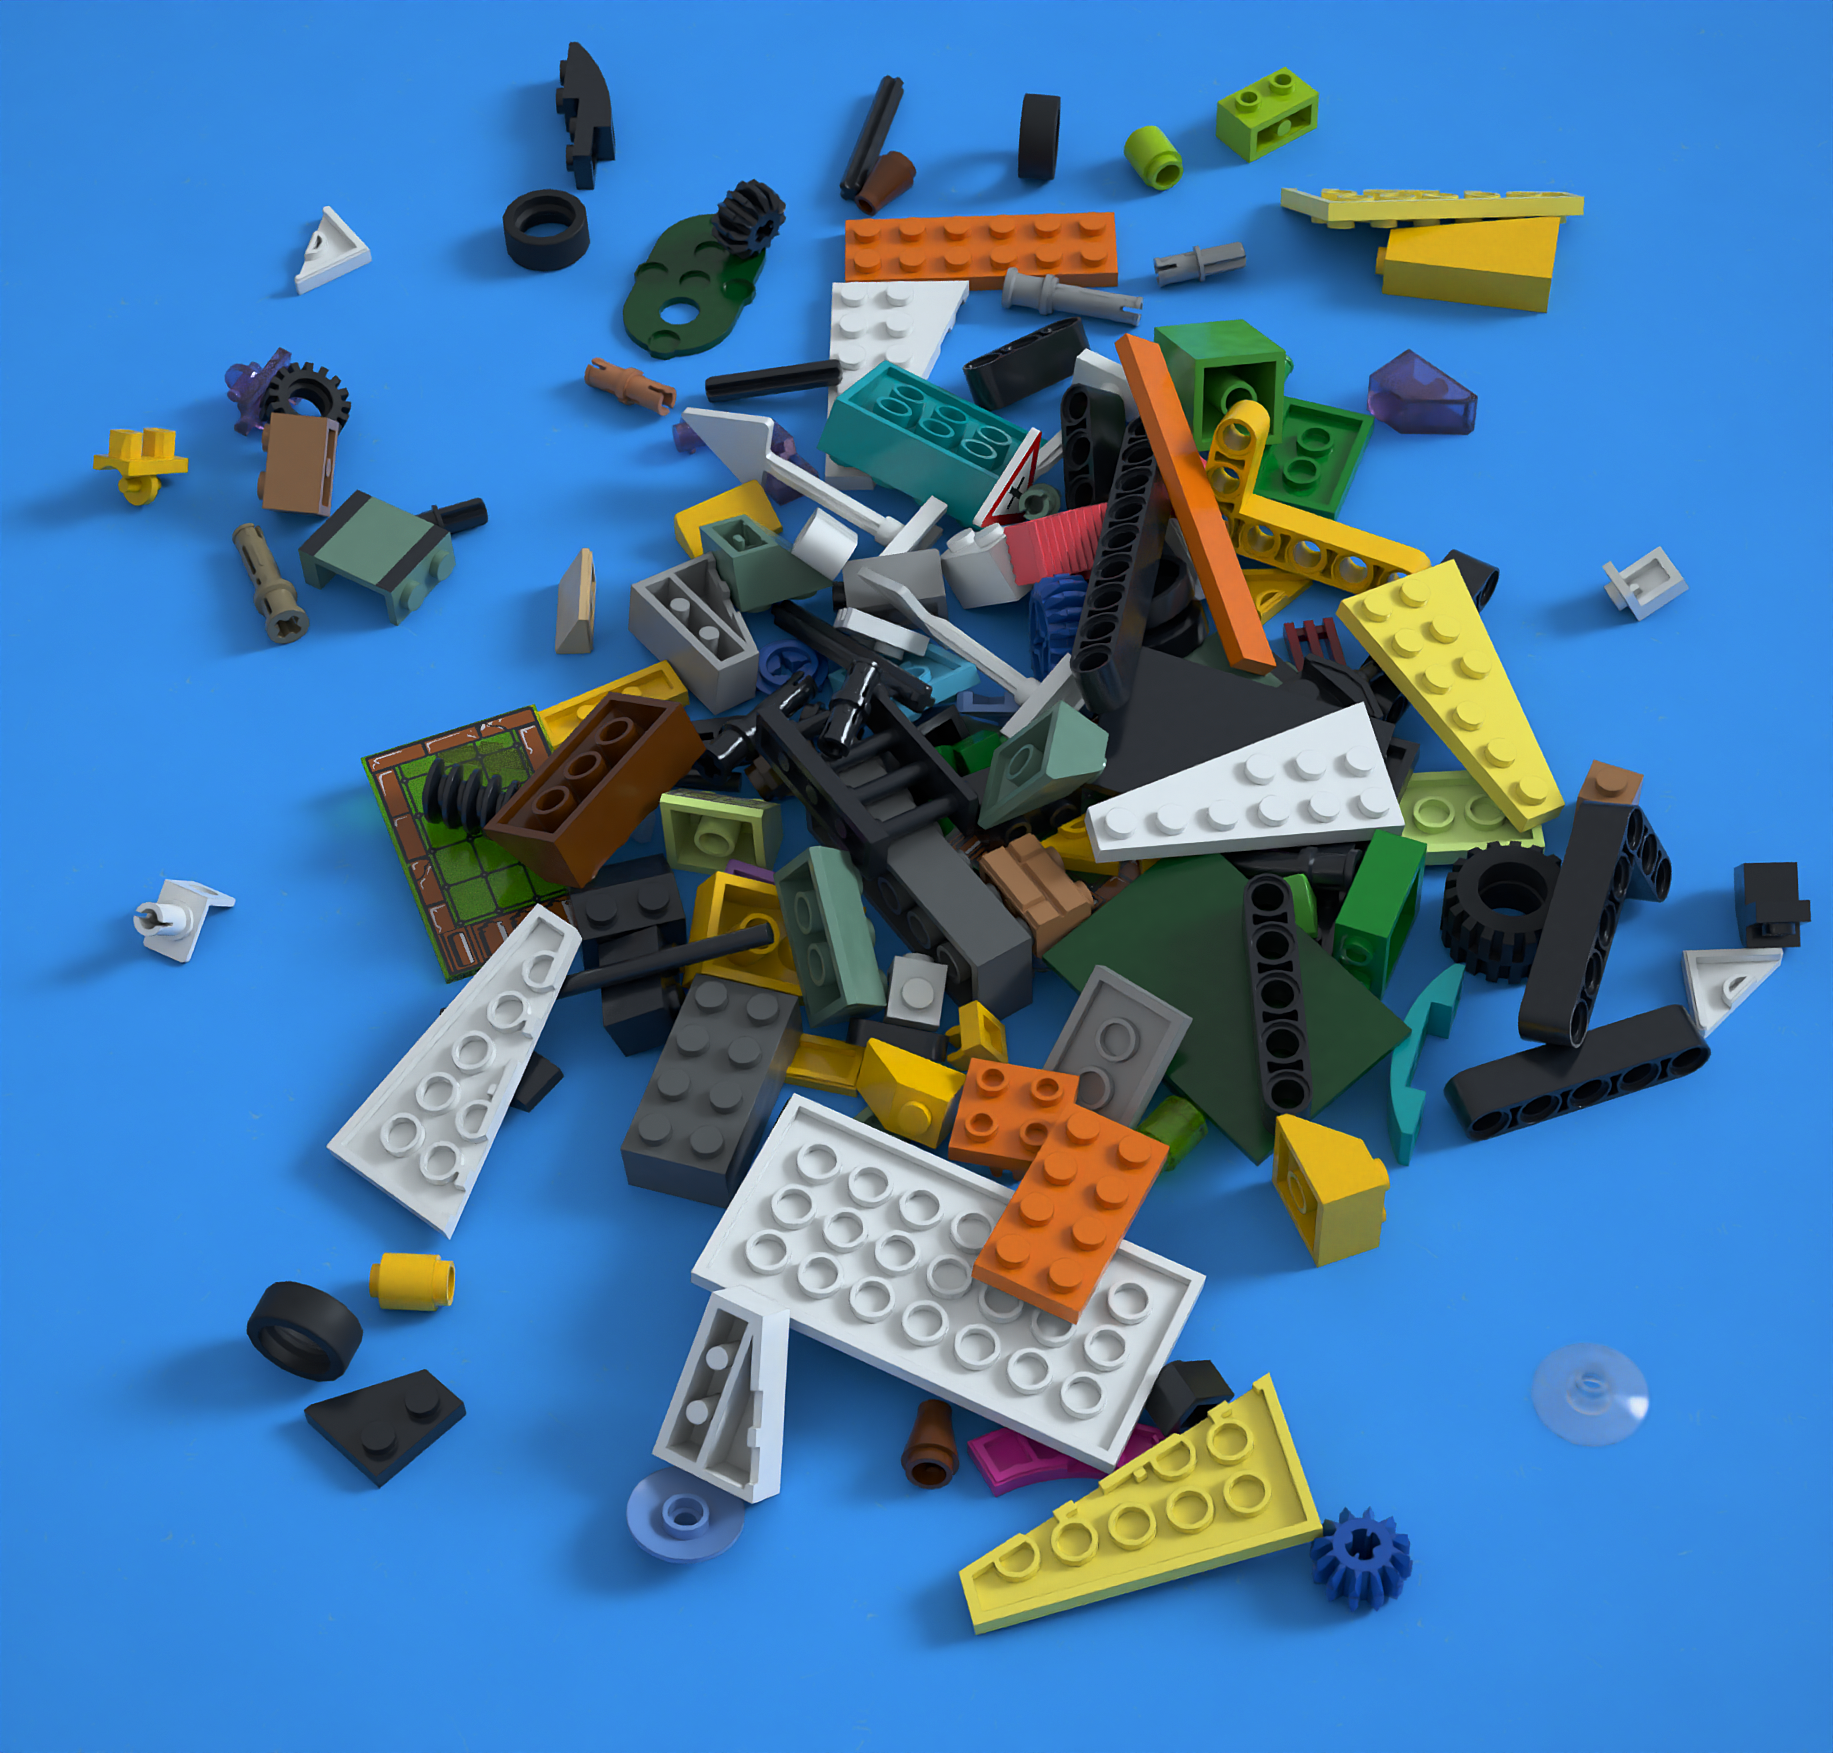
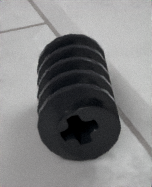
(462, 801)

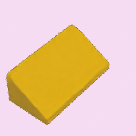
(743, 499)

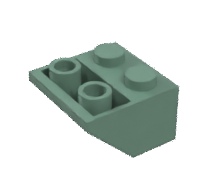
(758, 564)

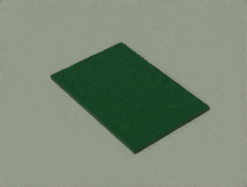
(1184, 943)

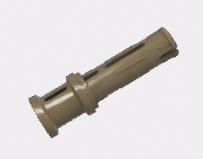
(273, 595)

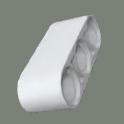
(825, 544)

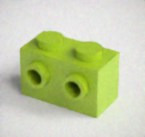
(1267, 114)

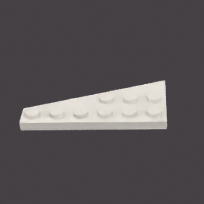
(1281, 792)

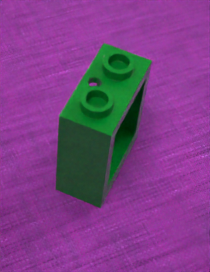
(1380, 910)

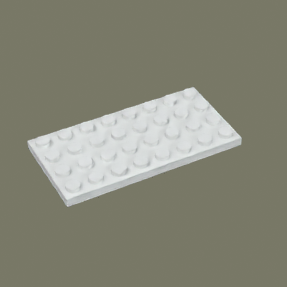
(879, 1261)

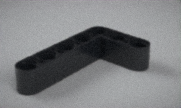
(1607, 860)

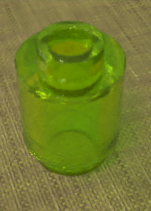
(1176, 1125)

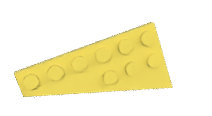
(1445, 665)
(1170, 1513)

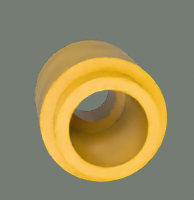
(412, 1281)

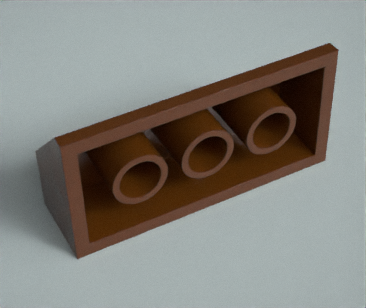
(597, 787)

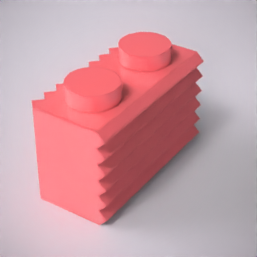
(1055, 544)

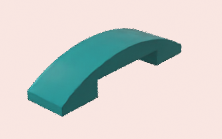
(1432, 1015)

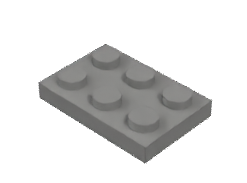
(1118, 1046)

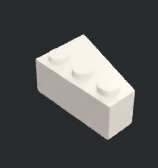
(732, 1397)

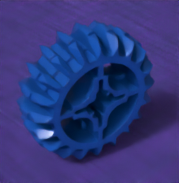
(1054, 620)

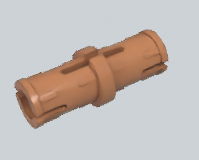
(630, 386)

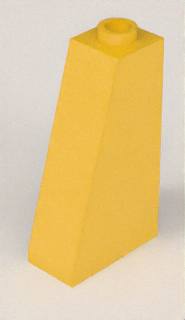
(1473, 262)

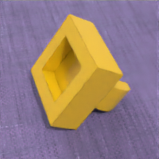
(978, 1036)

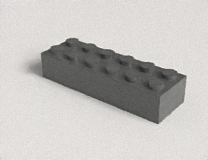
(944, 907)

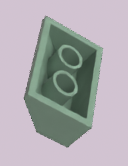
(830, 937)

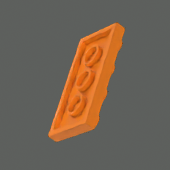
(1070, 1212)

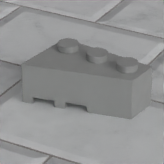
(693, 625)

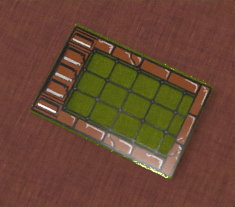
(461, 883)

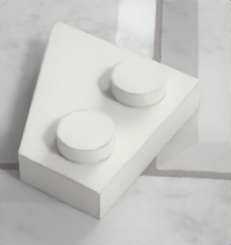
(880, 634)

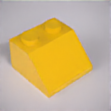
(1329, 1188)

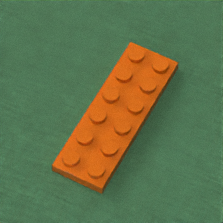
(982, 248)

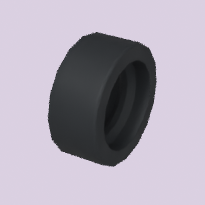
(1039, 136)
(541, 208)
(304, 1331)

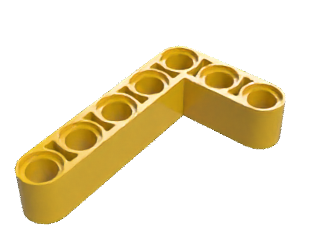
(1292, 525)

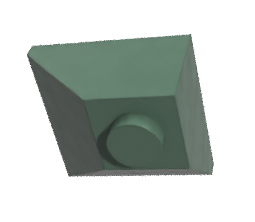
(1043, 764)

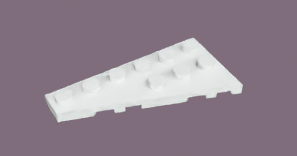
(888, 323)
(445, 1100)

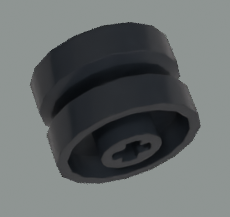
(1175, 615)

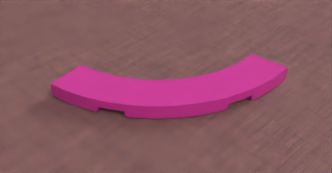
(1014, 1460)

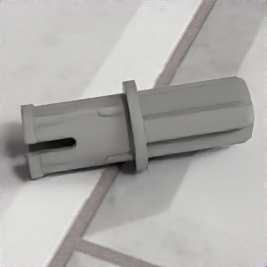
(1199, 263)

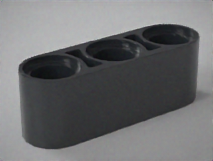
(1026, 364)
(1091, 443)

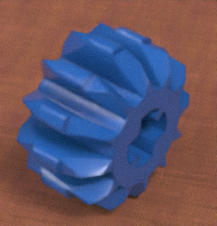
(1383, 1555)

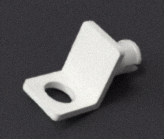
(177, 917)

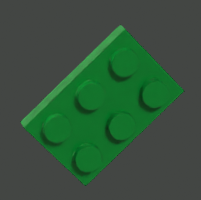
(1315, 457)

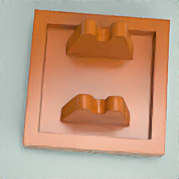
(1007, 1114)

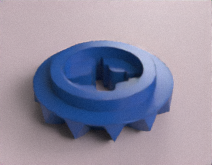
(795, 657)

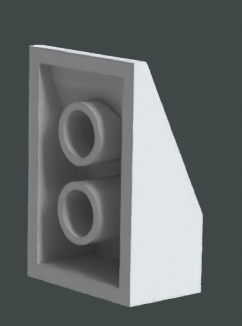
(981, 568)

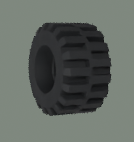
(1493, 880)

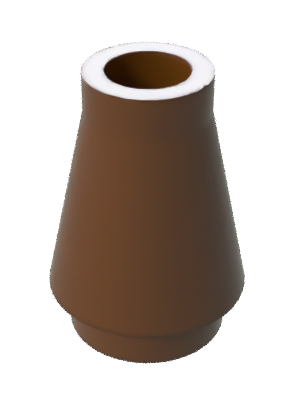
(887, 181)
(931, 1448)

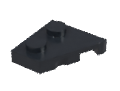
(387, 1422)

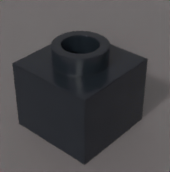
(1185, 1395)

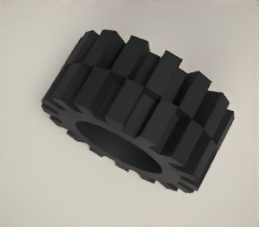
(309, 386)

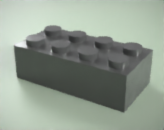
(712, 1091)

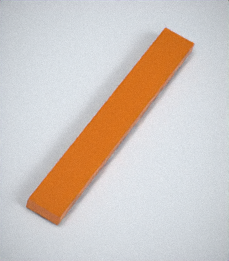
(1195, 506)

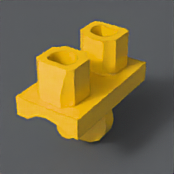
(141, 461)

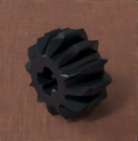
(748, 219)

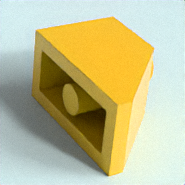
(910, 1092)

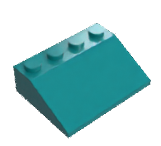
(921, 440)

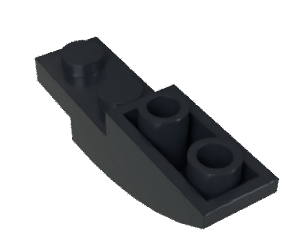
(587, 115)

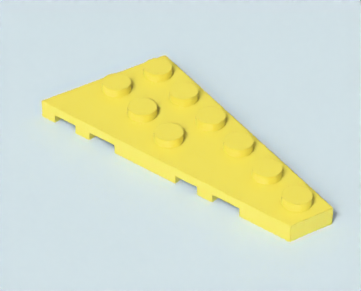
(1426, 207)

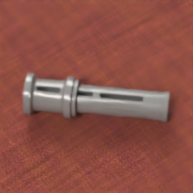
(1050, 295)

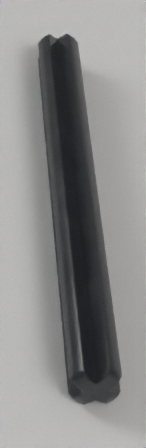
(842, 649)

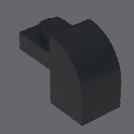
(1769, 905)

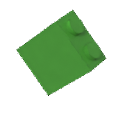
(1219, 366)

